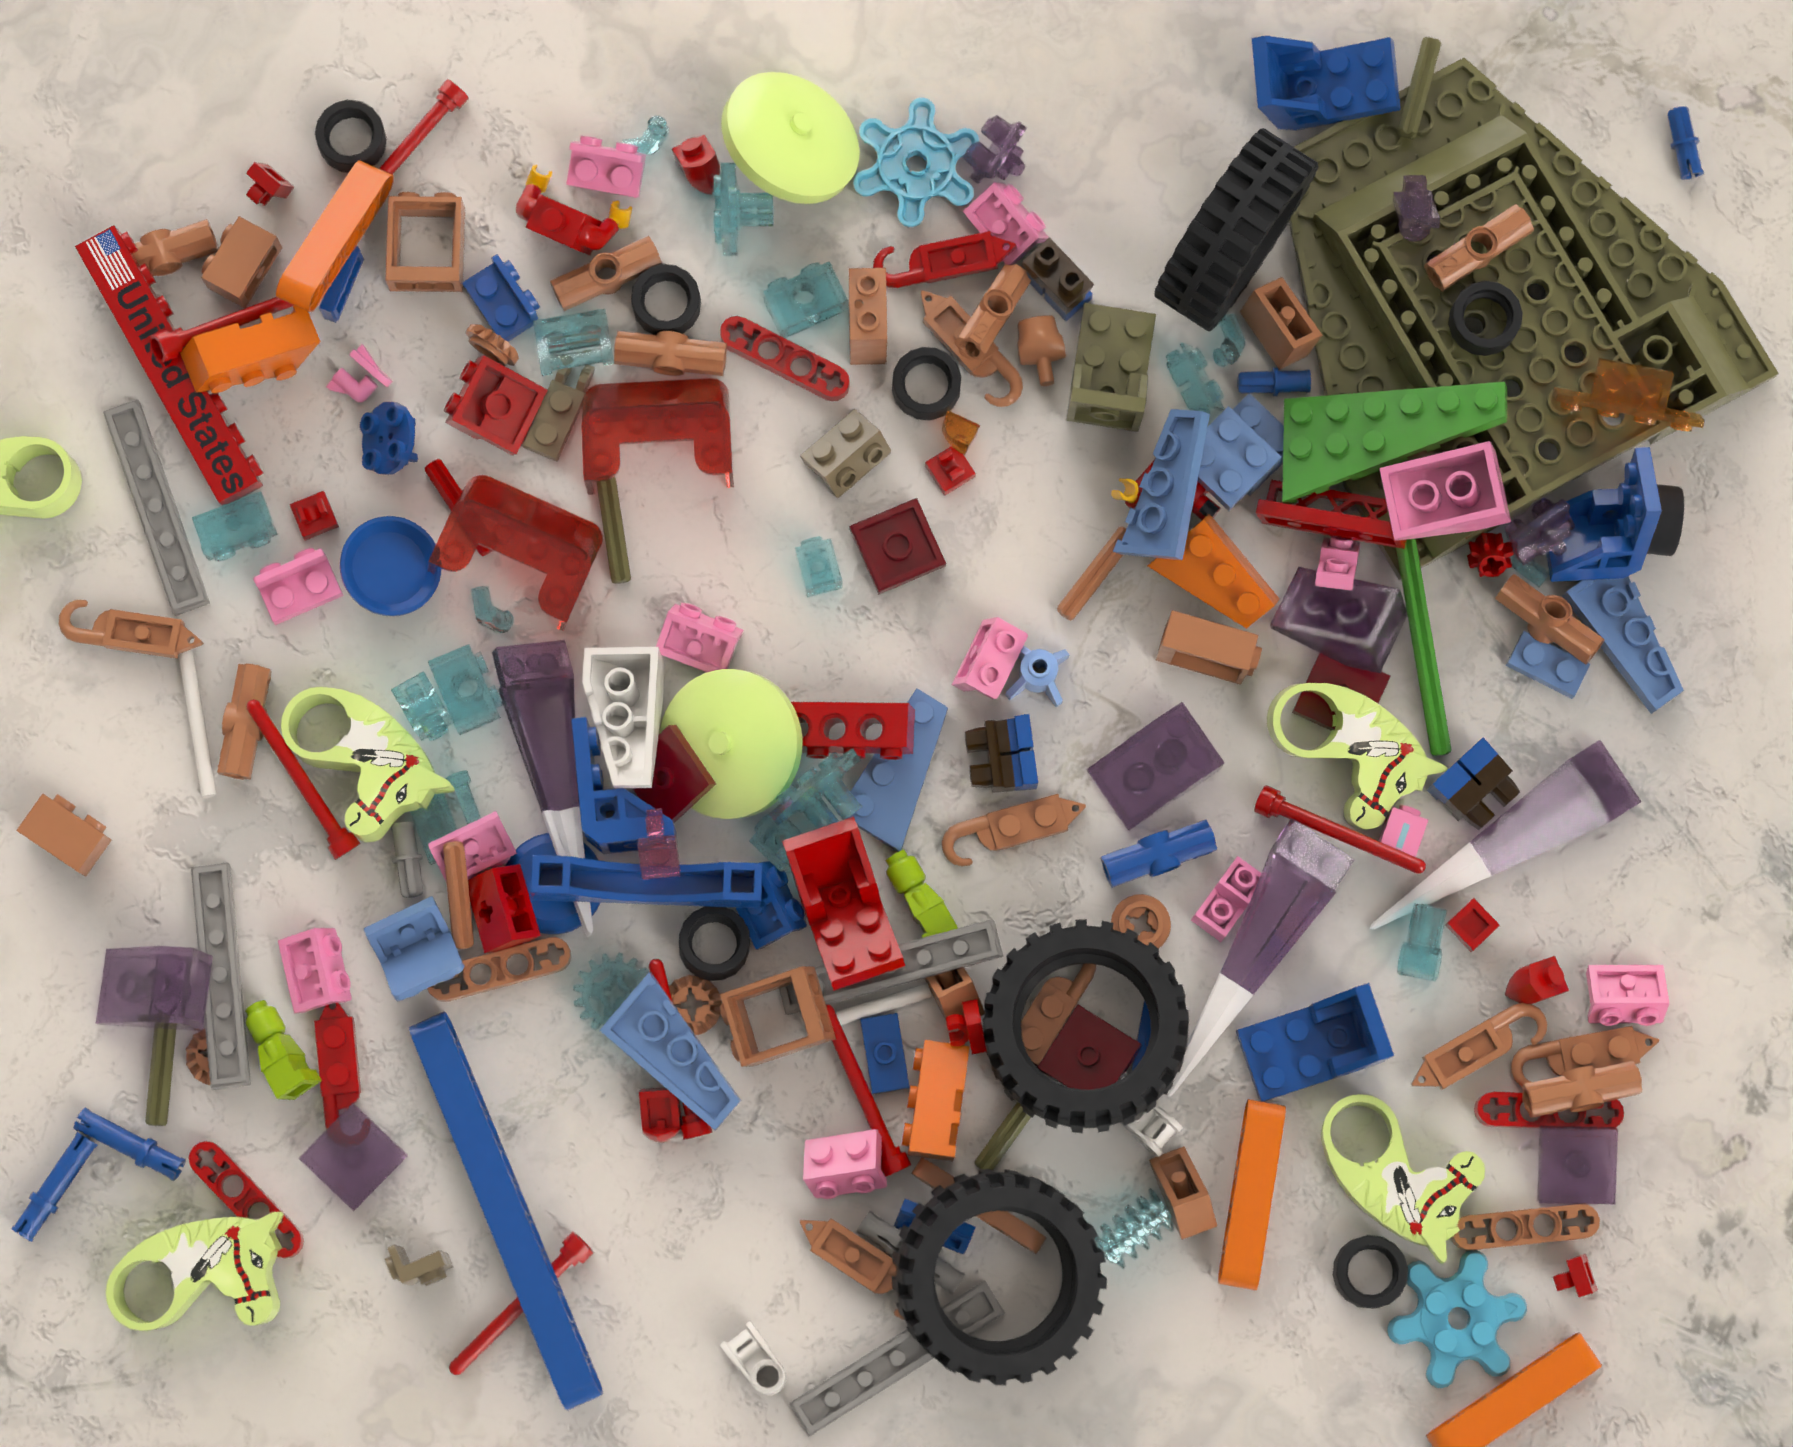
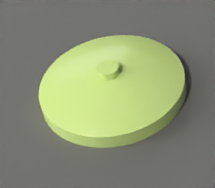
(790, 137)
(743, 737)

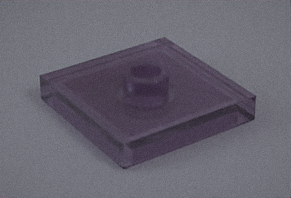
(353, 1156)
(1577, 1164)

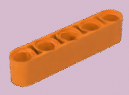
(334, 236)
(1251, 1194)
(1518, 1396)

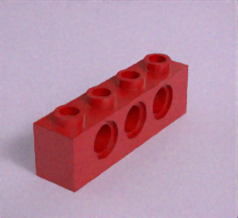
(894, 741)

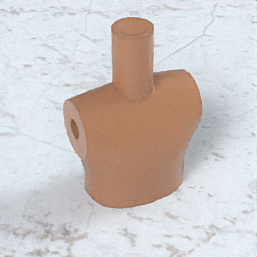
(1040, 345)

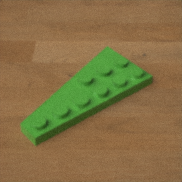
(1360, 432)

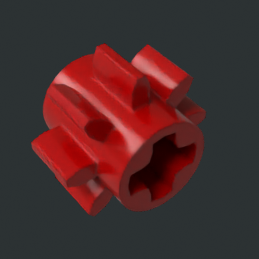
(1490, 554)

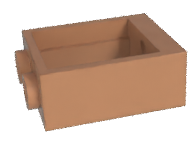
(424, 278)
(867, 316)
(1208, 648)
(810, 1003)

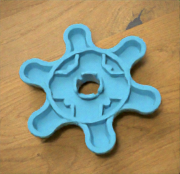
(920, 139)
(1431, 1325)

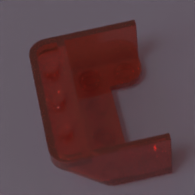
(656, 413)
(526, 532)

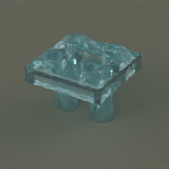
(737, 209)
(814, 786)

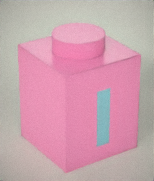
(1403, 829)

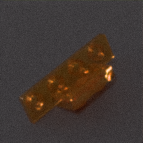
(1630, 391)

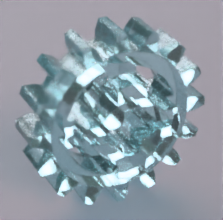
(597, 990)

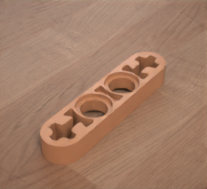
(500, 975)
(1000, 1220)
(1525, 1231)

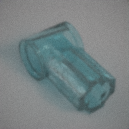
(1421, 953)

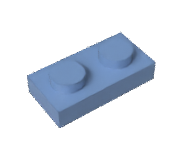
(1547, 665)

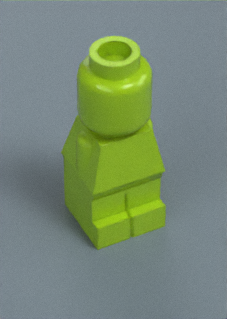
(923, 902)
(279, 1054)

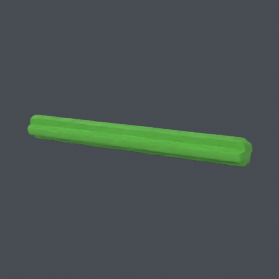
(1423, 649)

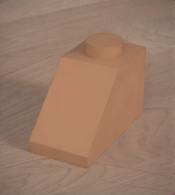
(951, 990)
(1183, 1193)

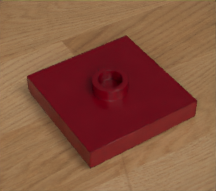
(897, 546)
(1327, 670)
(677, 777)
(1089, 1052)

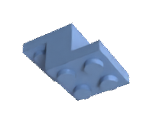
(1240, 451)

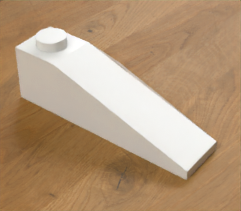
(626, 707)

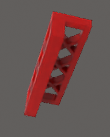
(1331, 522)

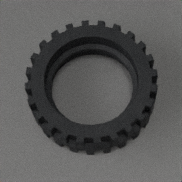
(1235, 229)
(1102, 947)
(1062, 1326)

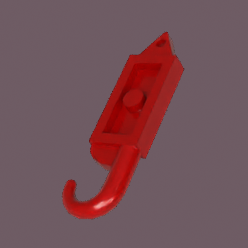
(948, 259)
(337, 1061)

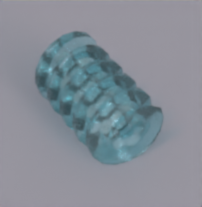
(1134, 1229)

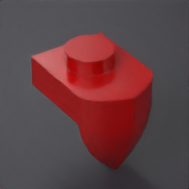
(698, 163)
(1537, 982)
(659, 1114)

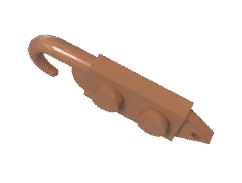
(946, 321)
(131, 632)
(1013, 826)
(1052, 1010)
(1476, 1047)
(1591, 1049)
(851, 1255)

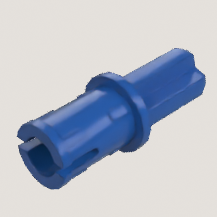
(1684, 142)
(1274, 381)

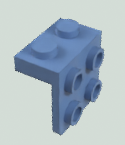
(415, 949)

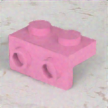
(844, 1164)

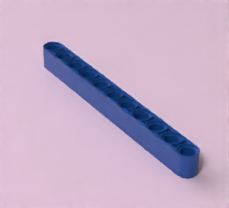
(506, 1211)

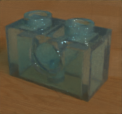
(793, 317)
(454, 669)
(423, 707)

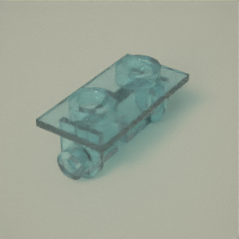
(1190, 367)

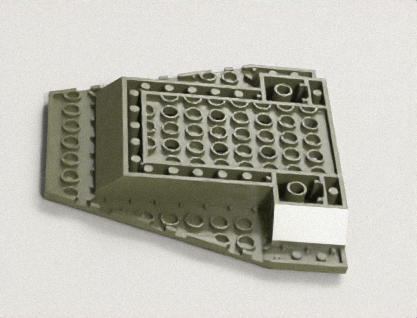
(1605, 270)

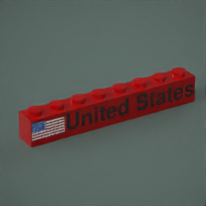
(196, 415)

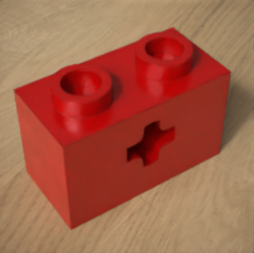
(502, 908)

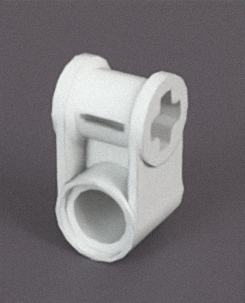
(1147, 1124)
(754, 1358)

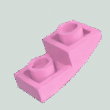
(1337, 563)
(1227, 899)

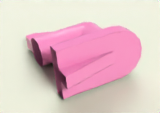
(359, 391)

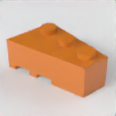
(250, 353)
(1219, 574)
(936, 1100)

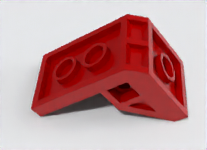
(842, 903)

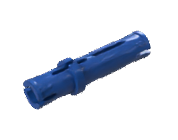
(141, 1150)
(53, 1188)

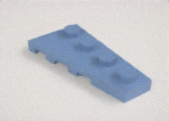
(1164, 508)
(1630, 643)
(892, 787)
(666, 1047)

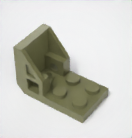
(1111, 367)

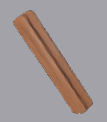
(1091, 578)
(458, 894)

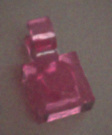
(658, 852)

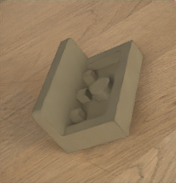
(846, 452)
(424, 1270)

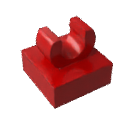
(267, 185)
(950, 470)
(314, 515)
(1472, 925)
(969, 1026)
(1579, 1275)

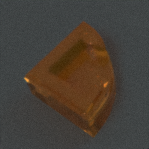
(959, 431)

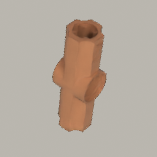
(1495, 235)
(168, 249)
(584, 283)
(992, 312)
(670, 353)
(1549, 619)
(238, 727)
(1582, 1089)

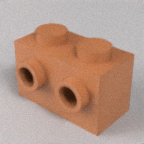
(240, 261)
(1280, 323)
(64, 834)

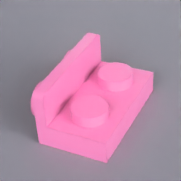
(606, 168)
(1005, 217)
(297, 585)
(698, 638)
(990, 657)
(484, 844)
(314, 969)
(1627, 994)

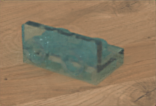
(235, 527)

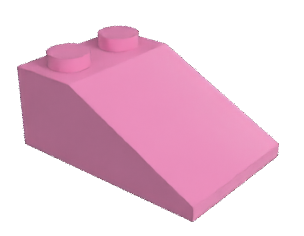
(1445, 493)

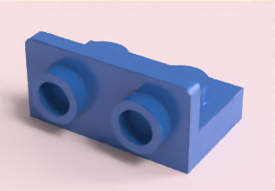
(501, 299)
(778, 910)

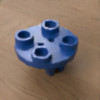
(388, 438)

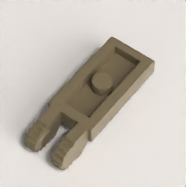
(557, 414)

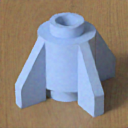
(1035, 681)

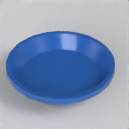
(388, 566)
(551, 916)

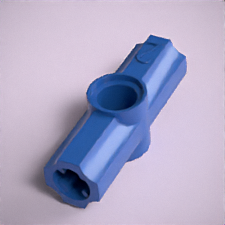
(1158, 853)

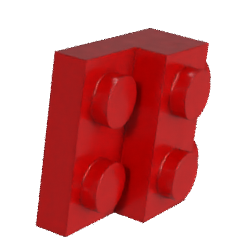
(494, 404)

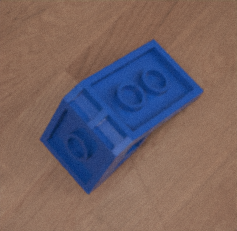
(1314, 88)
(1611, 527)
(628, 823)
(1315, 1043)

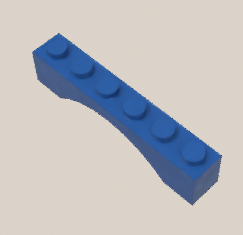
(614, 882)

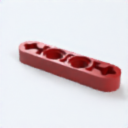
(787, 354)
(1501, 1119)
(249, 1196)

